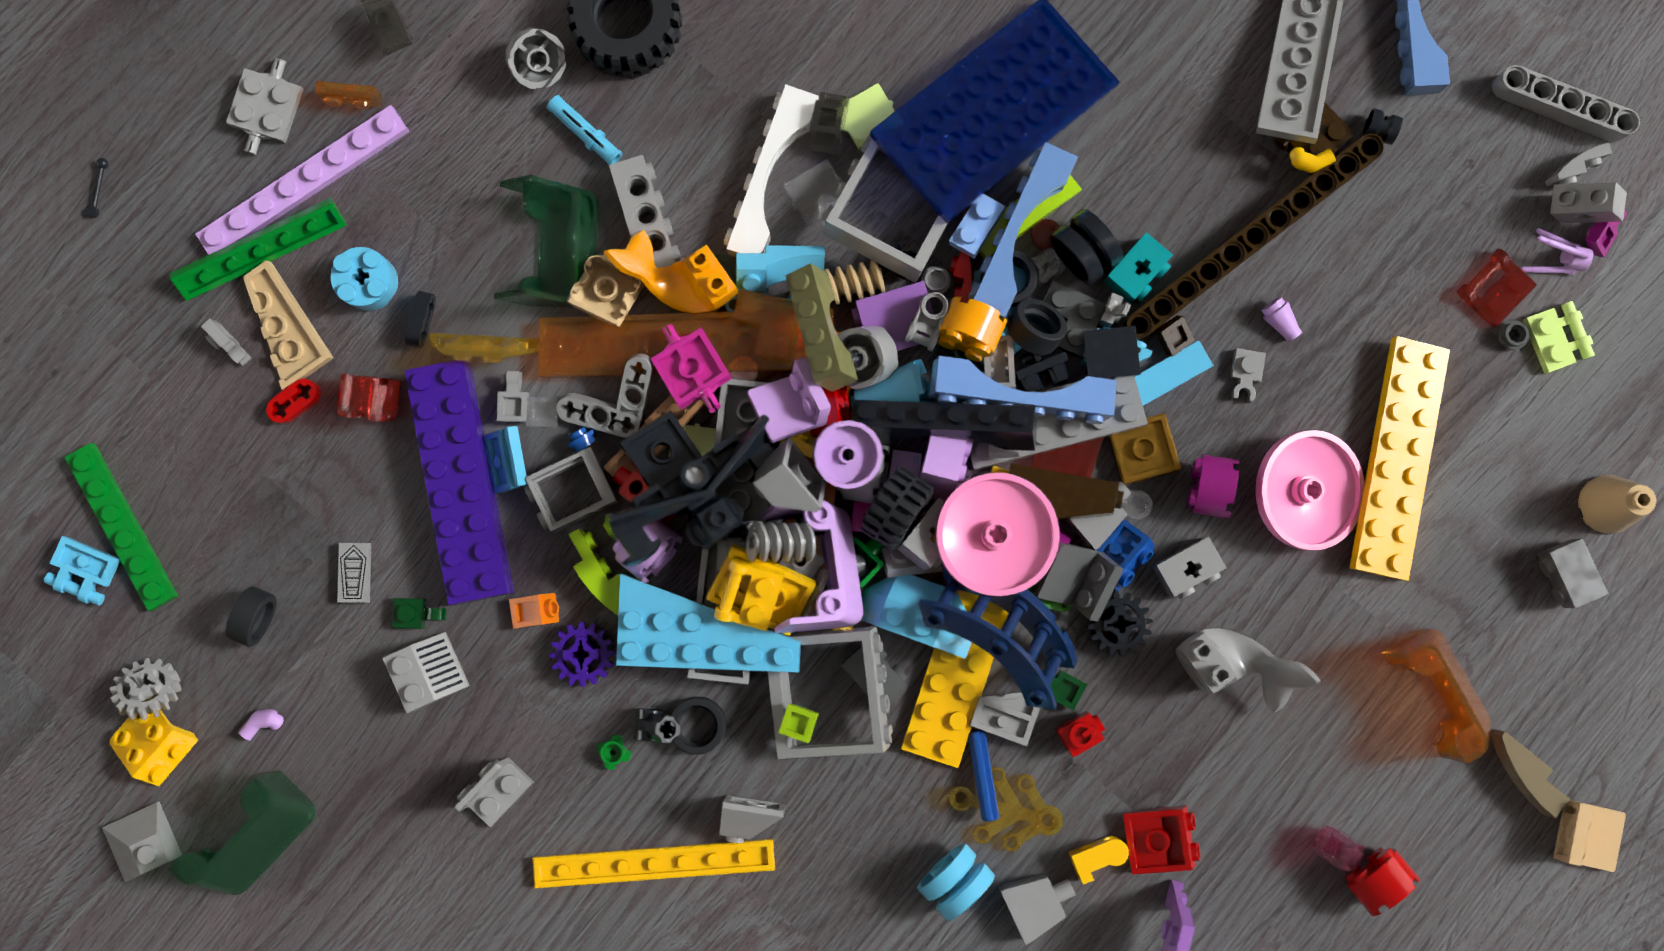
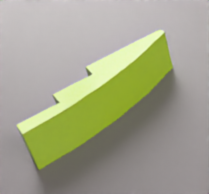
(1040, 212)

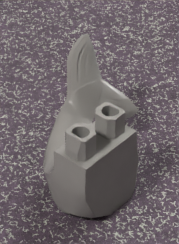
(1223, 656)

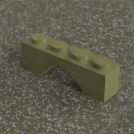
(827, 356)

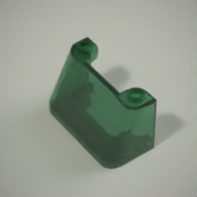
(277, 818)

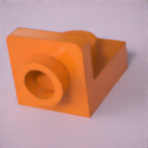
(534, 610)

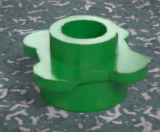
(610, 760)

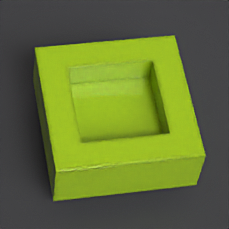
(798, 723)

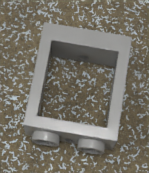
(535, 493)

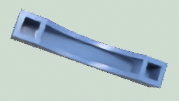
(1423, 61)
(1049, 175)
(962, 381)

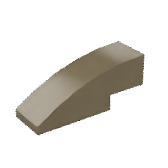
(1528, 774)

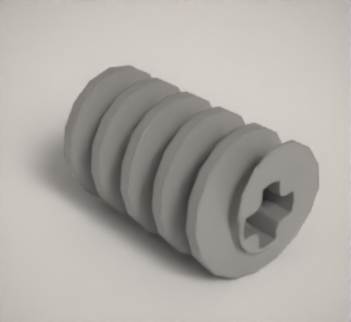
(780, 539)

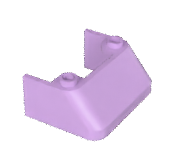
(842, 602)

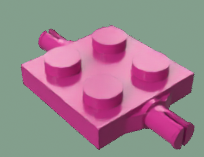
(691, 368)

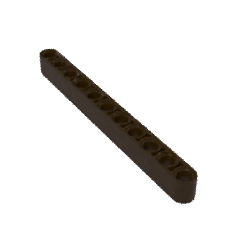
(1262, 228)

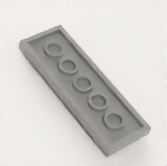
(1299, 69)
(1058, 433)

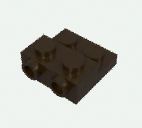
(1331, 135)

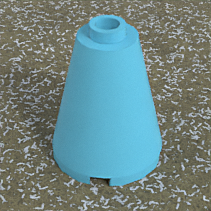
(903, 385)

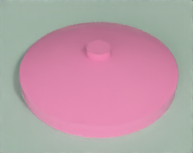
(1310, 490)
(997, 534)

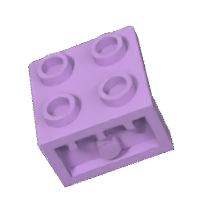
(791, 403)

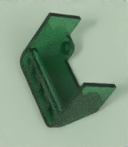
(565, 239)

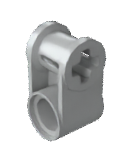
(927, 322)

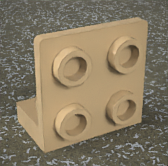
(1589, 836)

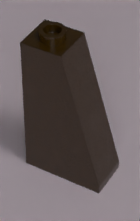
(1073, 494)

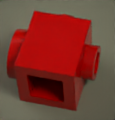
(1081, 733)

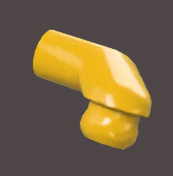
(1309, 162)

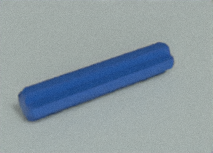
(983, 776)

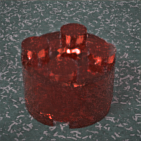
(368, 396)

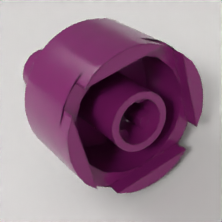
(1213, 486)

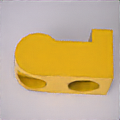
(1098, 855)

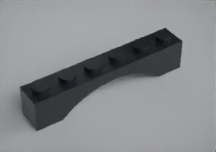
(999, 425)

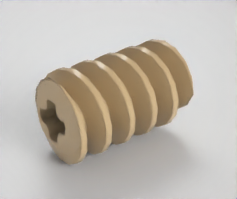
(856, 282)

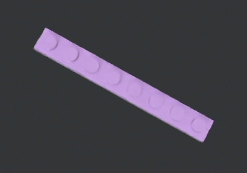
(304, 180)

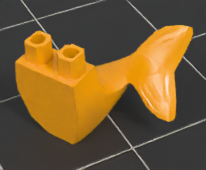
(688, 285)

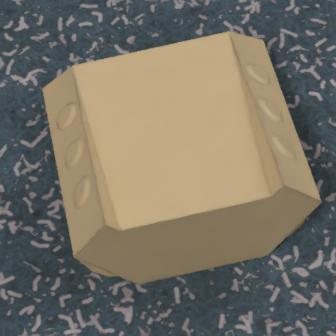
(605, 291)

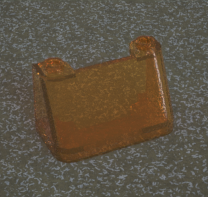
(1469, 728)

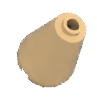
(1614, 503)

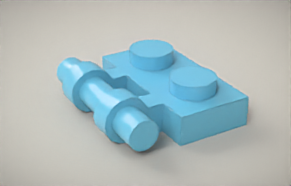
(86, 562)

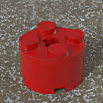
(1382, 881)

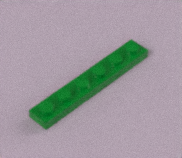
(255, 249)
(121, 527)

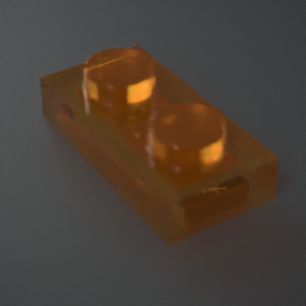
(358, 95)

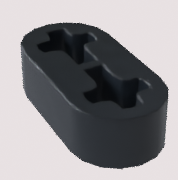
(420, 319)

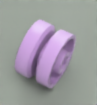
(849, 472)

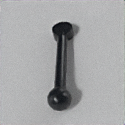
(92, 210)

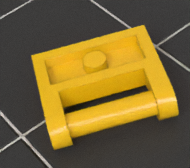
(759, 596)

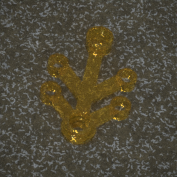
(1012, 811)

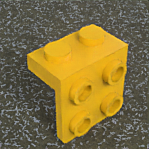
(151, 747)

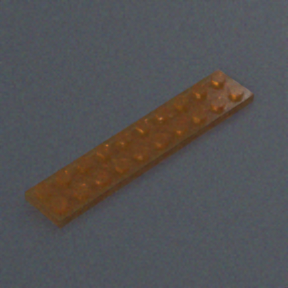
(595, 348)

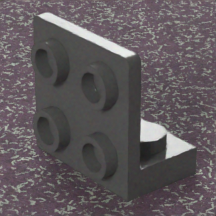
(1080, 579)

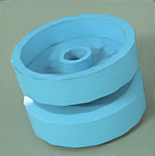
(956, 881)

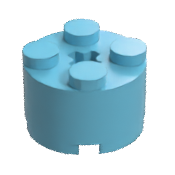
(350, 269)

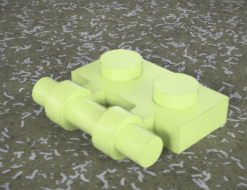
(1550, 339)

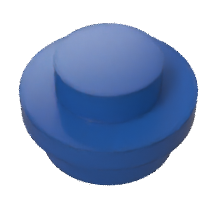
(580, 439)

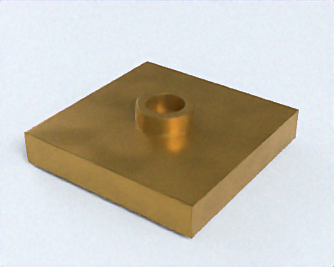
(1145, 451)

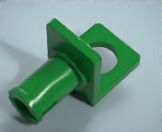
(870, 552)

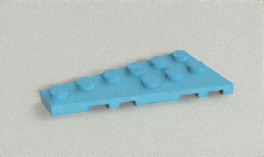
(681, 633)

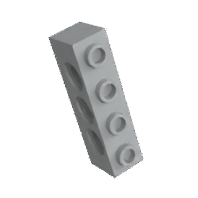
(638, 172)

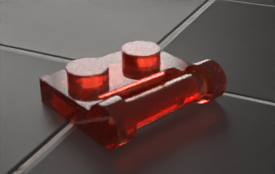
(1503, 295)

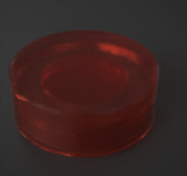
(1041, 233)

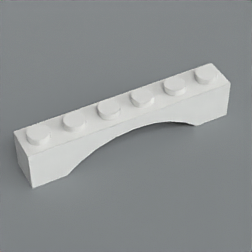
(791, 121)

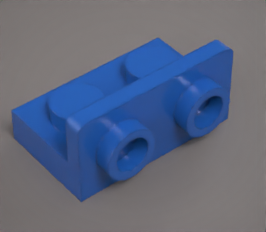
(1128, 549)

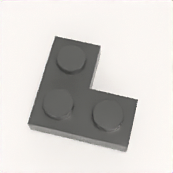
(1079, 312)

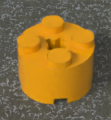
(971, 328)

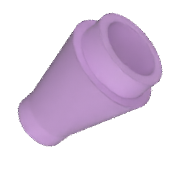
(1281, 318)

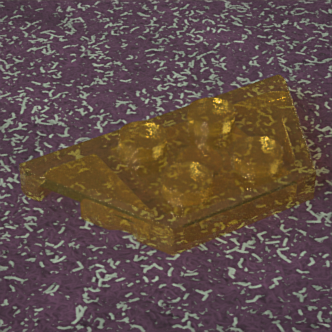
(489, 347)

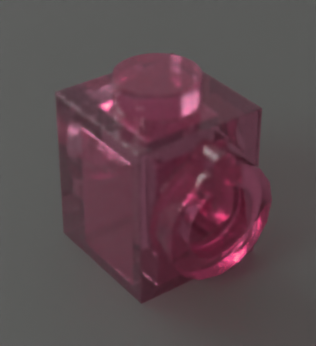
(1338, 848)

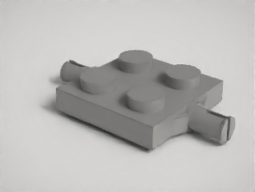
(264, 106)

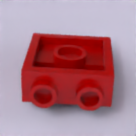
(1161, 840)

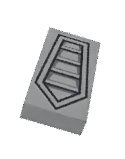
(354, 572)

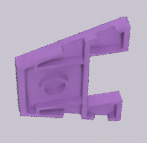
(1180, 927)

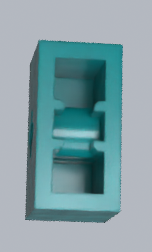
(1146, 253)

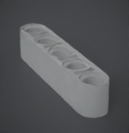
(1579, 104)

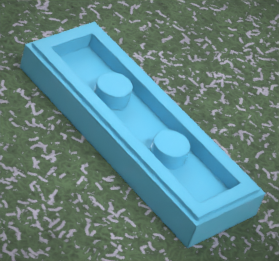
(1172, 372)

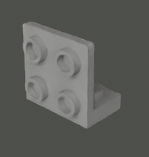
(496, 792)

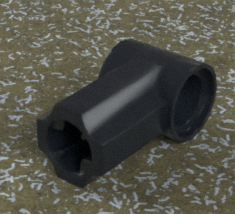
(655, 726)

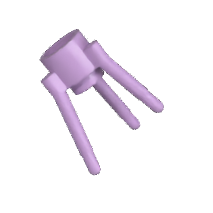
(1572, 256)

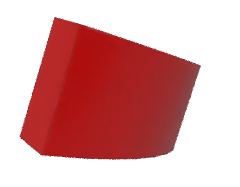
(962, 275)

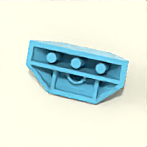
(895, 607)

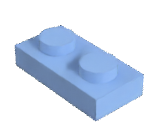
(977, 225)

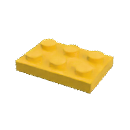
(792, 595)

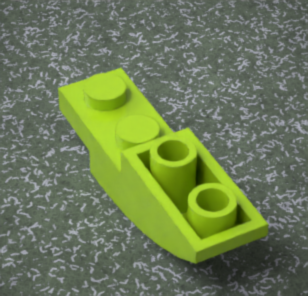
(595, 571)

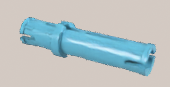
(561, 108)

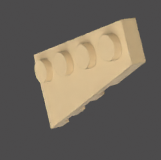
(290, 335)

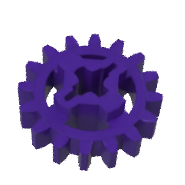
(582, 639)

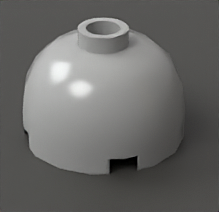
(535, 58)

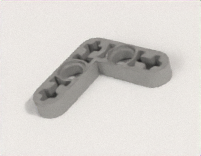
(623, 408)

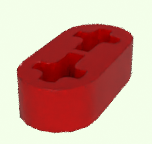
(289, 396)

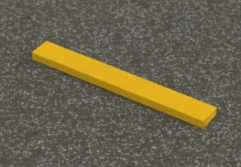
(653, 863)

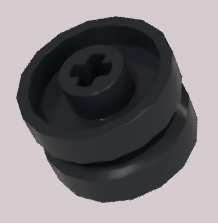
(1086, 247)

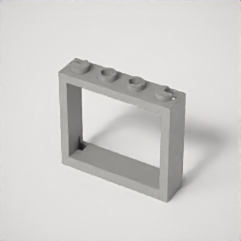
(867, 244)
(878, 702)

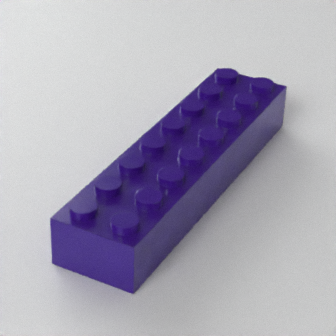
(459, 482)

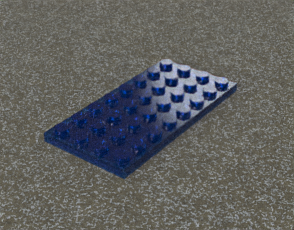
(994, 109)

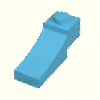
(761, 270)

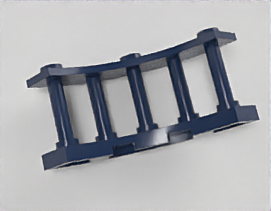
(1021, 664)

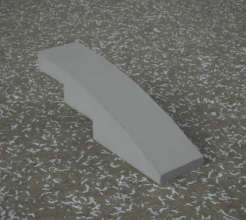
(1002, 370)

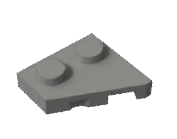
(1005, 717)

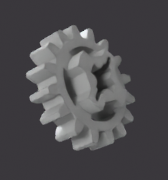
(145, 689)

